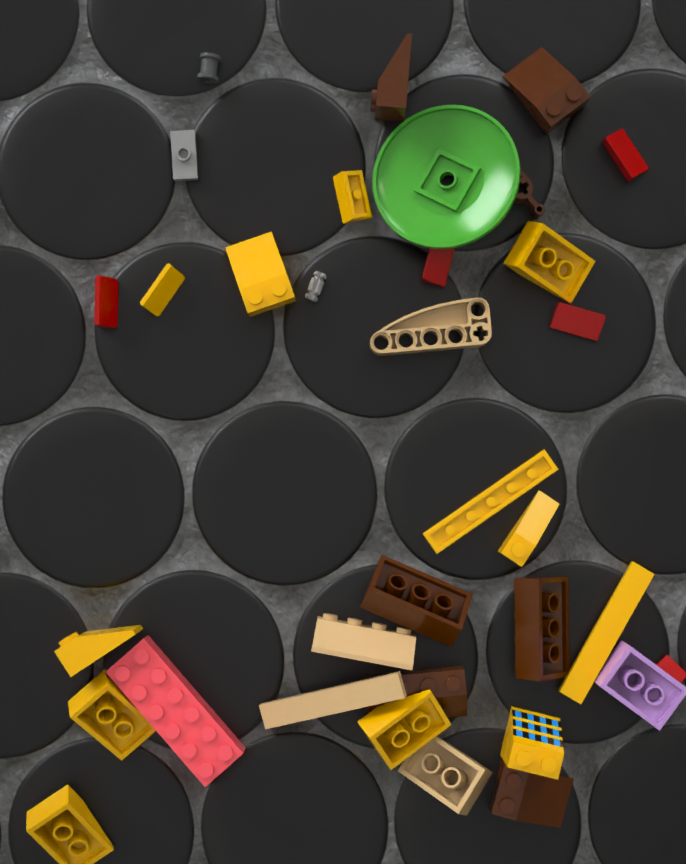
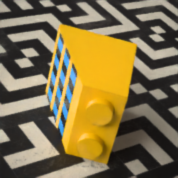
(533, 743)

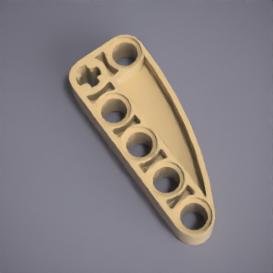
(439, 321)

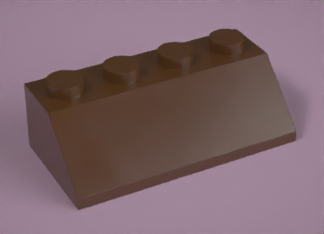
(417, 601)
(541, 627)
(445, 683)

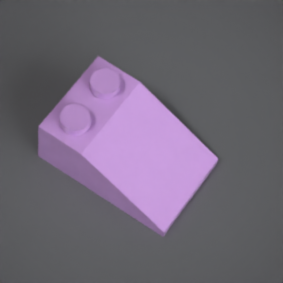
(640, 685)

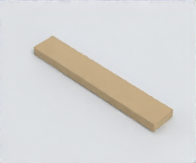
(333, 700)

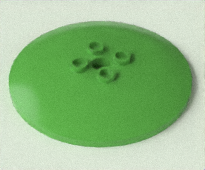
(440, 144)

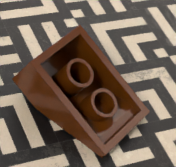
(546, 89)
(391, 93)
(529, 796)

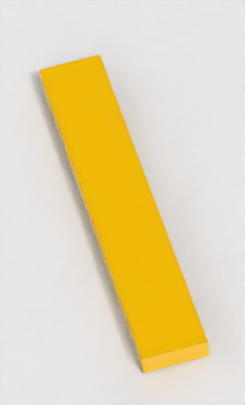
(490, 501)
(606, 632)

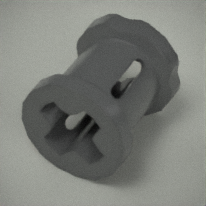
(209, 68)

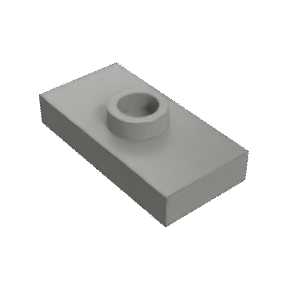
(184, 155)

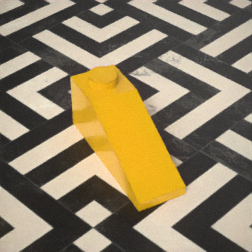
(529, 529)

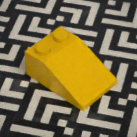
(549, 261)
(260, 274)
(84, 649)
(109, 716)
(404, 726)
(68, 829)

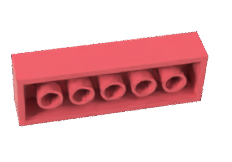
(176, 710)

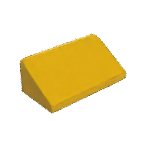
(352, 196)
(162, 290)

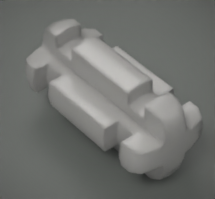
(315, 286)

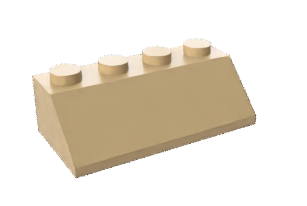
(364, 642)

